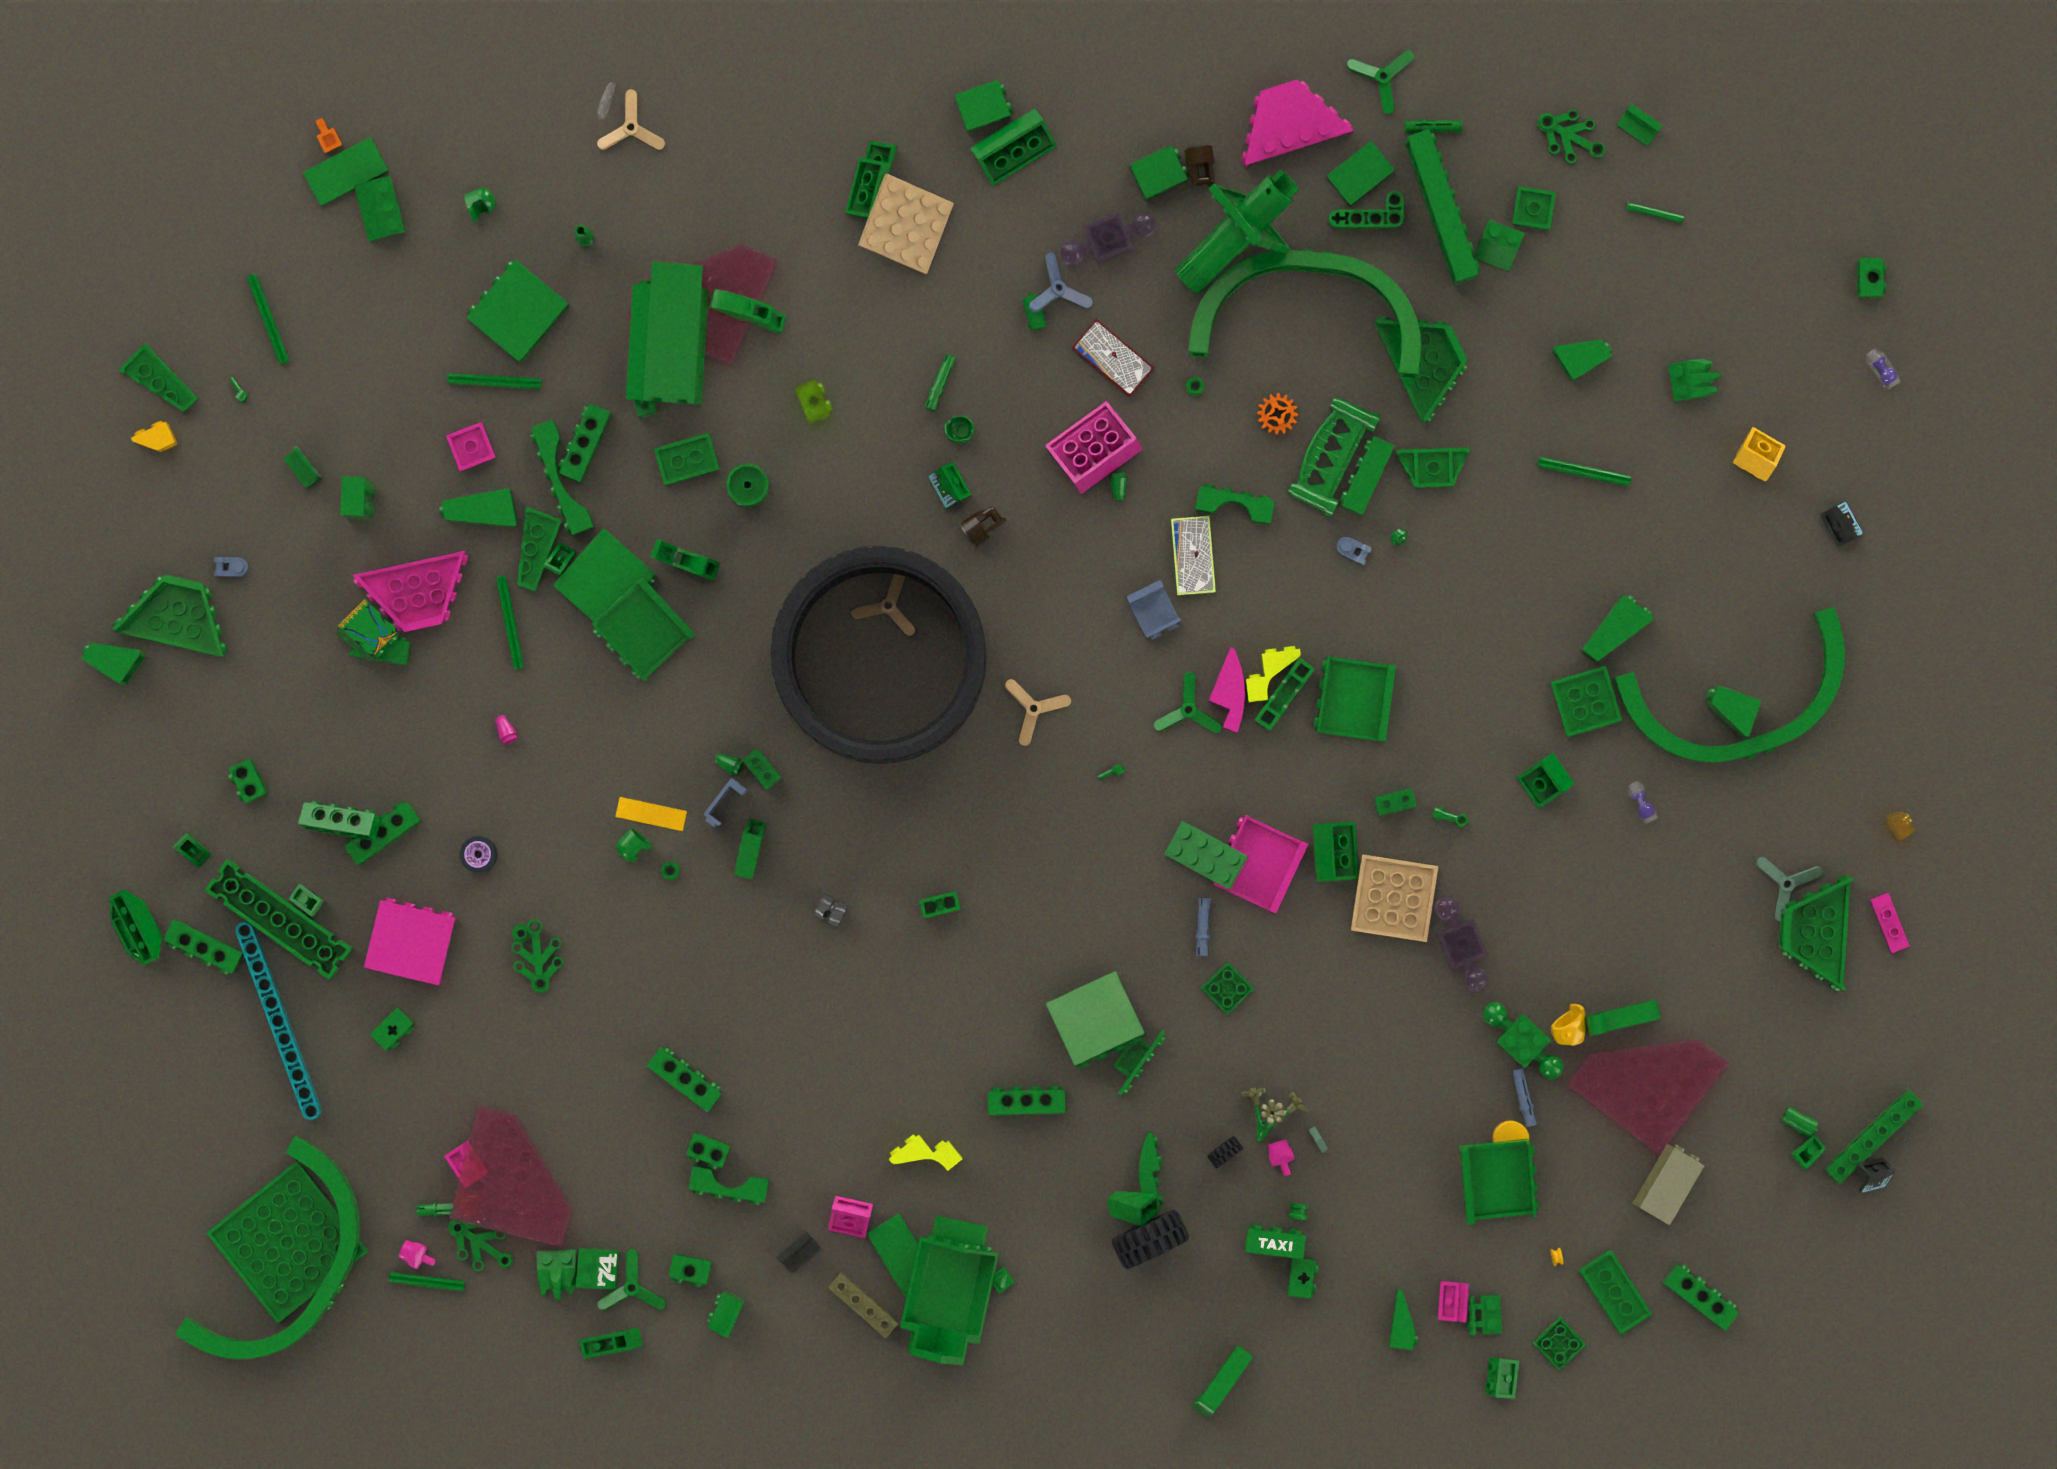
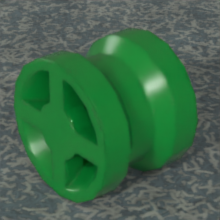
(1298, 1211)

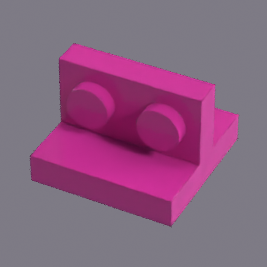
(850, 1217)

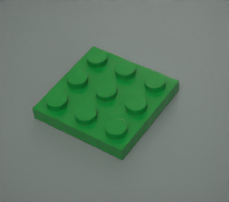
(1586, 701)

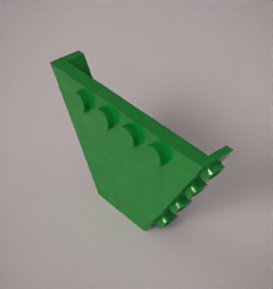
(1439, 363)
(176, 615)
(1816, 932)

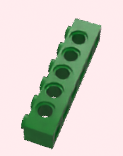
(1873, 1136)

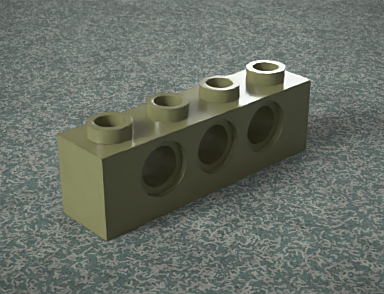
(863, 1304)

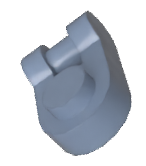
(1347, 546)
(237, 567)

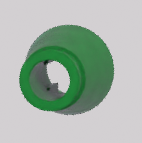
(1118, 485)
(729, 763)

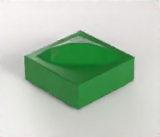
(1002, 1280)

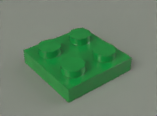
(1533, 208)

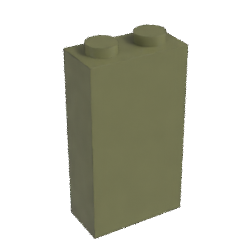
(1668, 1183)

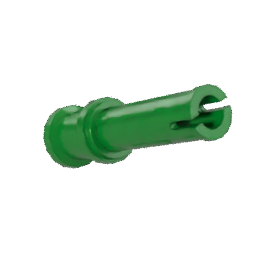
(584, 235)

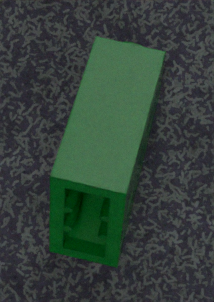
(1581, 357)
(750, 848)
(1133, 1206)

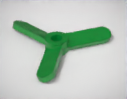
(1384, 84)
(1180, 714)
(624, 1292)

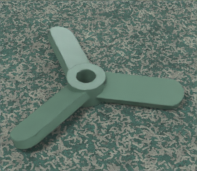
(1794, 880)

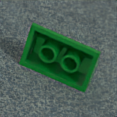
(380, 208)
(1335, 851)

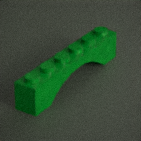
(548, 441)

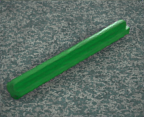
(267, 318)
(494, 381)
(1584, 471)
(509, 621)

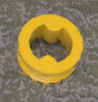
(1557, 1256)

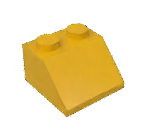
(1759, 454)

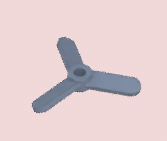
(1052, 293)

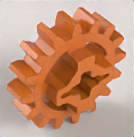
(1289, 409)

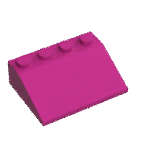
(1094, 447)

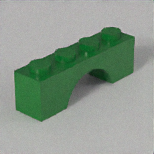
(1259, 509)
(1284, 694)
(704, 1180)

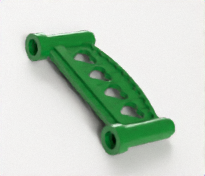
(1321, 495)

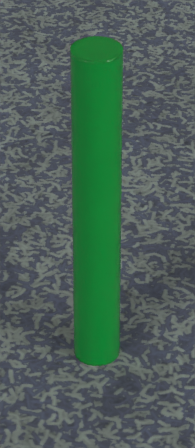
(1654, 212)

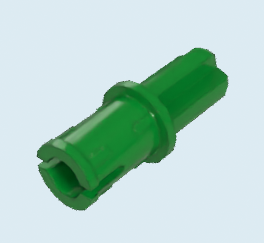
(433, 1209)

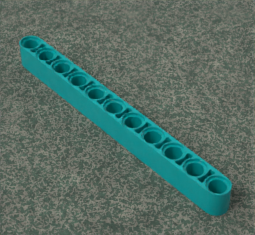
(286, 1027)

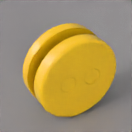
(1509, 1131)

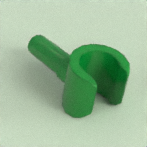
(242, 396)
(1117, 769)

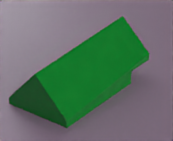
(869, 177)

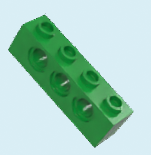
(578, 472)
(409, 820)
(365, 830)
(232, 955)
(705, 1101)
(996, 1107)
(1674, 1282)

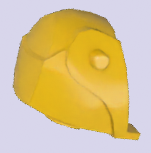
(1570, 1027)

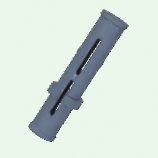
(1203, 927)
(1526, 1106)

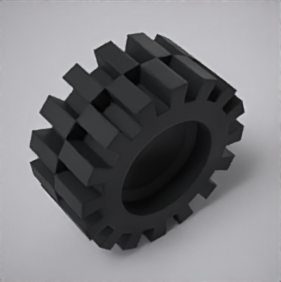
(1225, 1151)

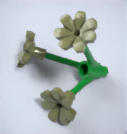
(1271, 1112)

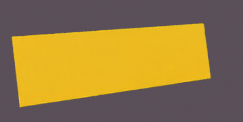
(651, 814)

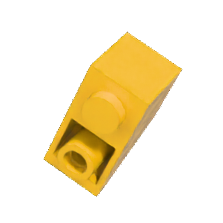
(157, 438)

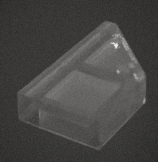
(606, 100)

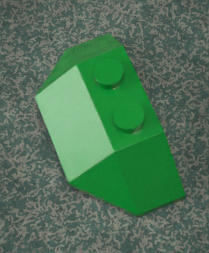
(135, 927)

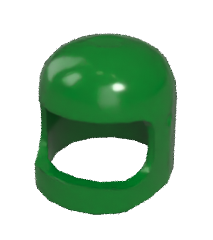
(480, 202)
(631, 844)

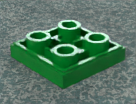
(1227, 988)
(1559, 1343)

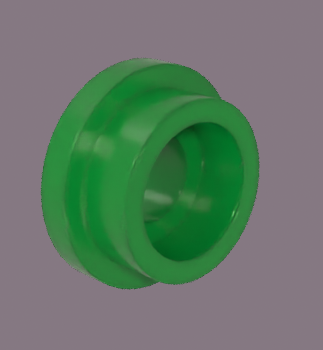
(1197, 380)
(1399, 537)
(665, 866)
(516, 937)

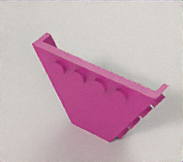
(1289, 120)
(417, 591)

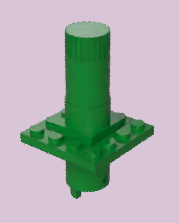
(1246, 223)

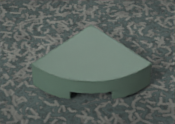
(1318, 1139)

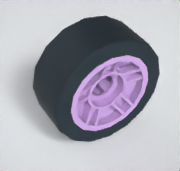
(468, 855)

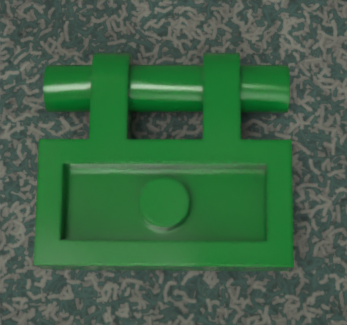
(1490, 1314)

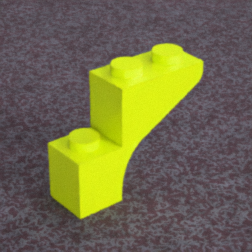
(1272, 664)
(918, 1149)

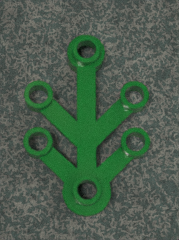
(1568, 134)
(537, 959)
(477, 1242)

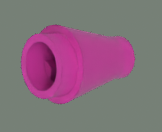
(505, 730)

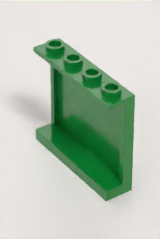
(517, 310)
(602, 575)
(642, 629)
(1354, 699)
(1096, 1020)
(1498, 1179)

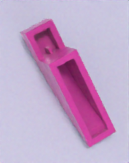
(1230, 691)

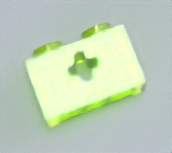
(805, 393)

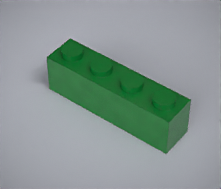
(1367, 476)

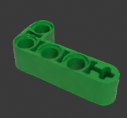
(1365, 215)
(1622, 1017)
(1222, 1382)

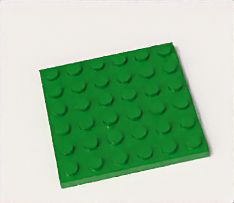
(282, 1241)

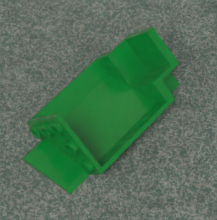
(949, 1291)

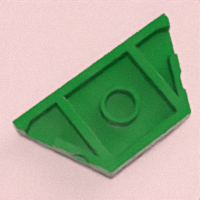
(1433, 466)

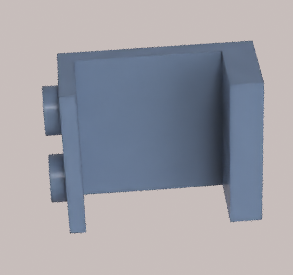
(1153, 610)
(732, 783)

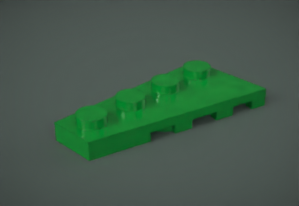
(158, 377)
(538, 539)

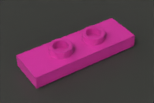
(1889, 923)

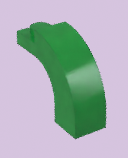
(685, 560)

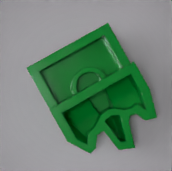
(1692, 379)
(556, 1272)

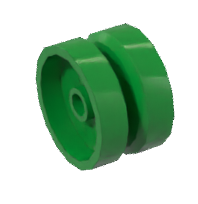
(759, 485)

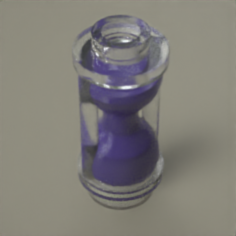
(1887, 376)
(1646, 810)

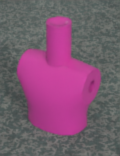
(1280, 1155)
(414, 1254)

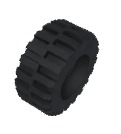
(1150, 1240)

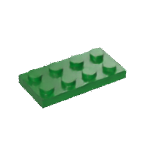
(1206, 855)

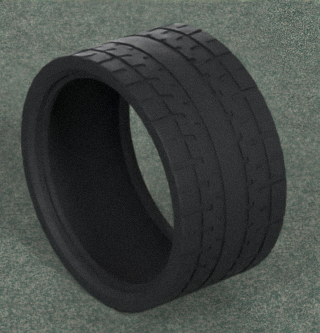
(844, 567)

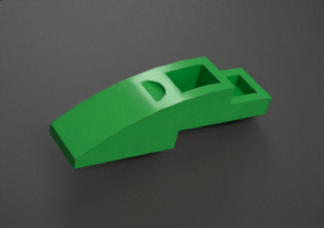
(748, 309)
(1148, 1164)

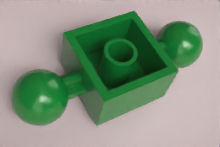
(1523, 1040)

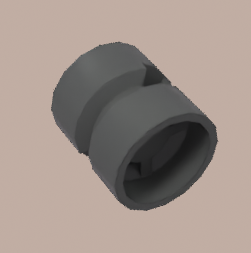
(830, 910)

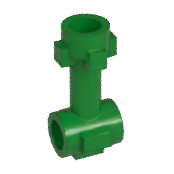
(1460, 820)

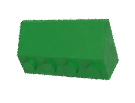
(1013, 147)

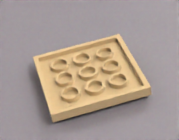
(905, 224)
(1394, 898)

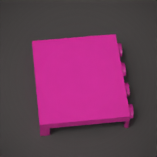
(1270, 863)
(410, 941)

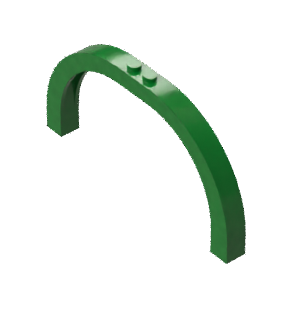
(1316, 263)
(1833, 668)
(323, 1300)

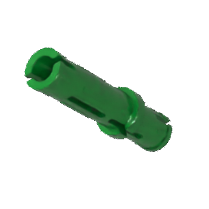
(1433, 126)
(936, 390)

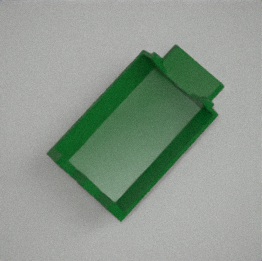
(668, 335)

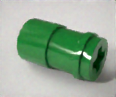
(1035, 319)
(1801, 1123)

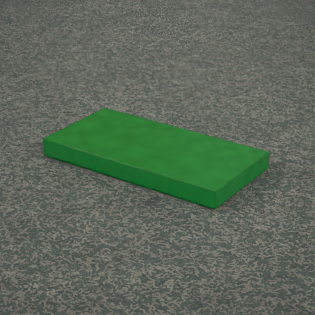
(343, 171)
(896, 1248)
(1615, 1292)

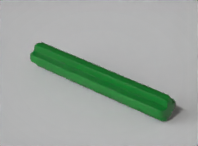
(425, 1281)

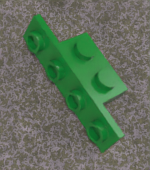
(1134, 1057)

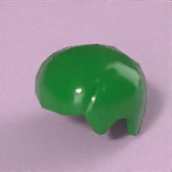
(959, 429)

